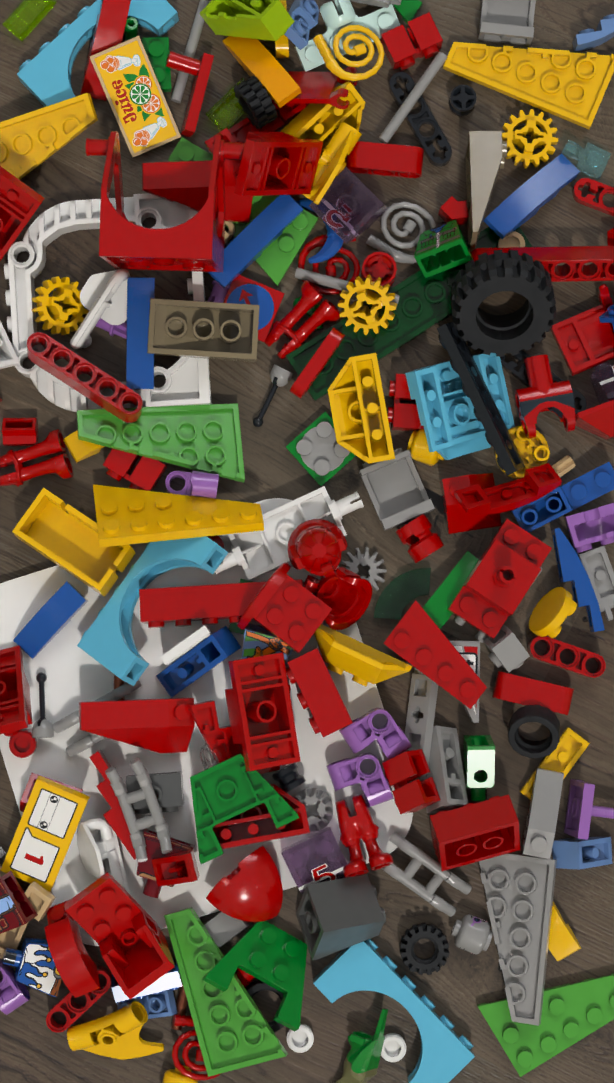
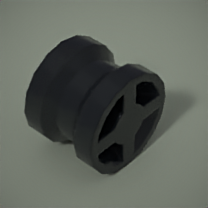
(462, 94)
(289, 777)

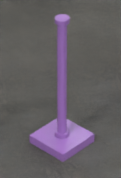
(581, 808)

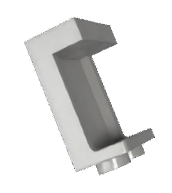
(507, 21)
(396, 490)

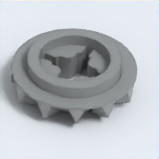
(324, 808)

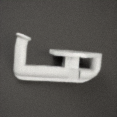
(106, 299)
(94, 852)

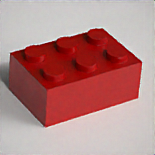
(318, 693)
(475, 832)

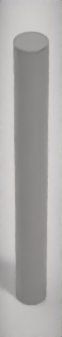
(189, 51)
(413, 97)
(328, 281)

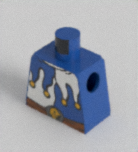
(34, 966)

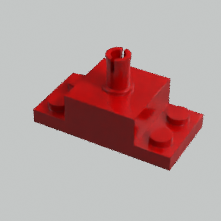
(277, 164)
(17, 207)
(500, 579)
(14, 693)
(262, 712)

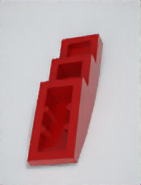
(107, 33)
(114, 815)

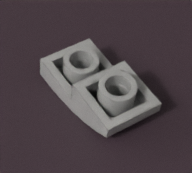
(224, 928)

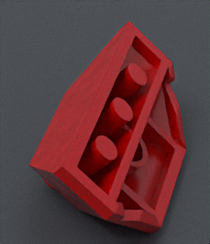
(258, 826)

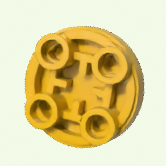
(532, 451)
(552, 612)

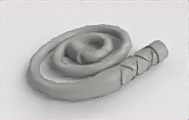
(408, 228)

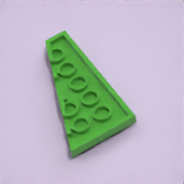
(186, 436)

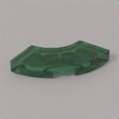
(401, 591)

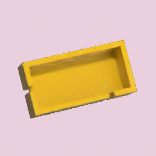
(71, 542)

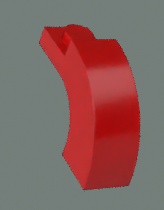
(69, 952)

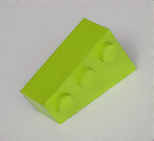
(247, 18)

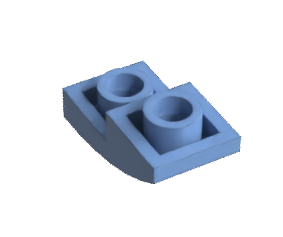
(306, 16)
(589, 39)
(156, 1005)

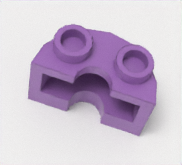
(591, 527)

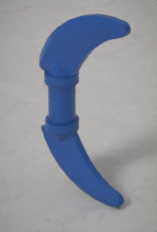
(332, 244)

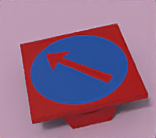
(251, 292)

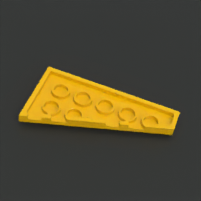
(547, 79)
(39, 134)
(149, 516)

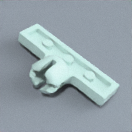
(377, 21)

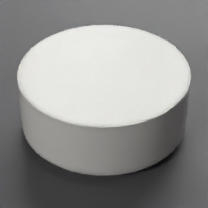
(300, 1040)
(393, 1047)

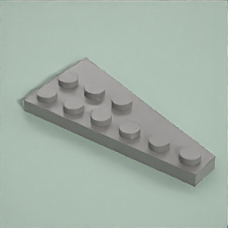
(520, 914)

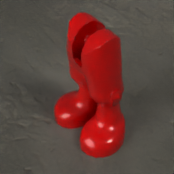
(358, 828)

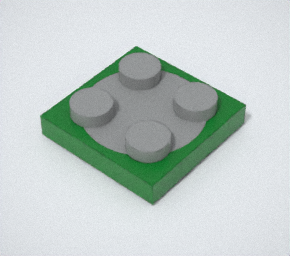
(319, 451)

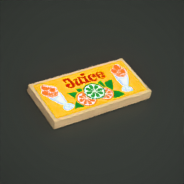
(135, 96)

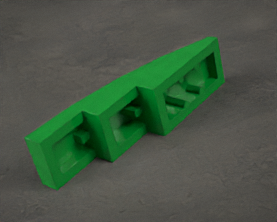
(442, 598)

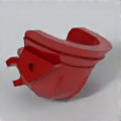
(317, 548)
(346, 596)

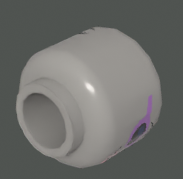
(472, 934)

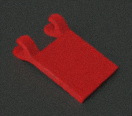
(320, 87)

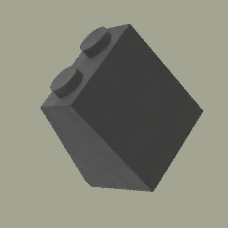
(339, 914)

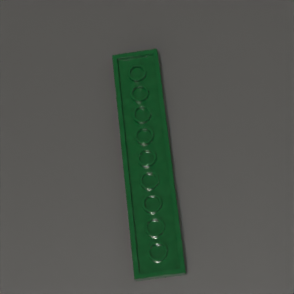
(420, 307)

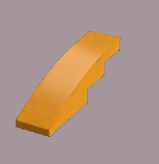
(262, 64)

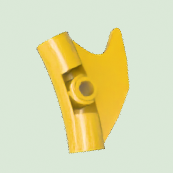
(333, 160)
(114, 1034)

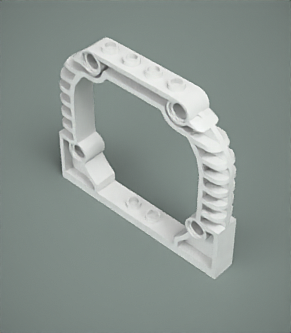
(185, 381)

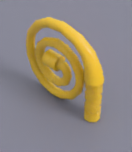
(357, 50)

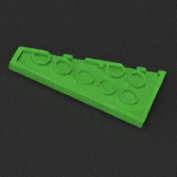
(280, 253)
(567, 1017)
(227, 1022)

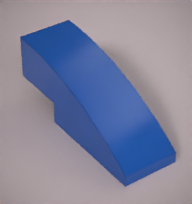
(50, 619)

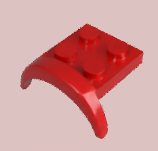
(584, 338)
(286, 609)

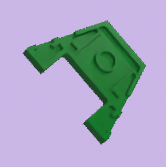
(229, 791)
(271, 958)

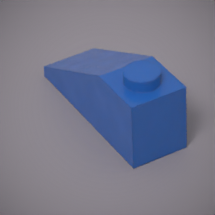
(198, 661)

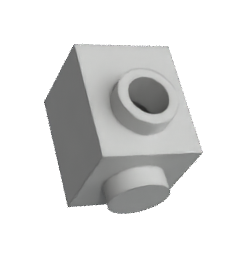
(506, 650)

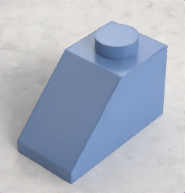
(582, 853)

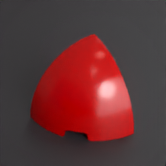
(251, 890)

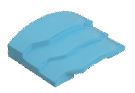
(449, 413)

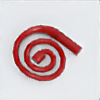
(330, 268)
(184, 1020)

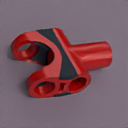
(544, 396)

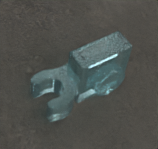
(590, 160)

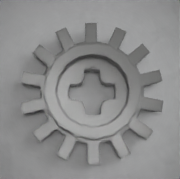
(363, 560)

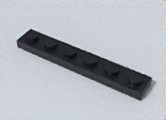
(483, 403)

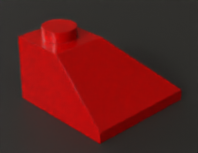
(598, 420)
(456, 516)

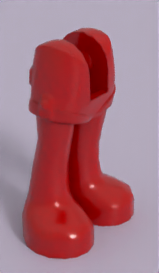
(325, 312)
(51, 445)

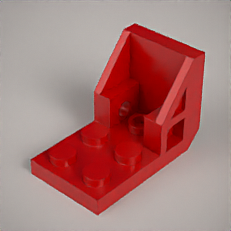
(125, 934)

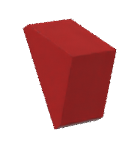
(176, 868)

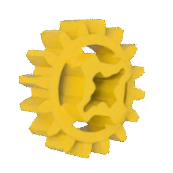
(539, 138)
(378, 300)
(53, 313)

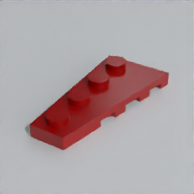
(429, 651)

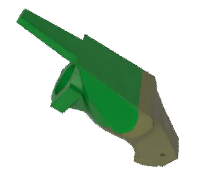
(365, 1054)

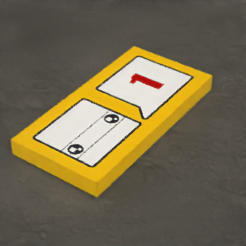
(45, 833)

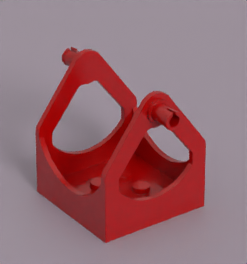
(186, 247)

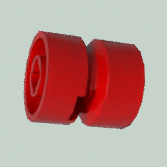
(379, 265)
(419, 538)

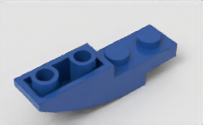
(566, 498)

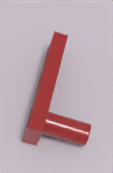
(201, 71)

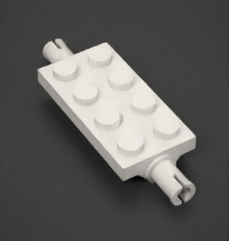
(268, 549)

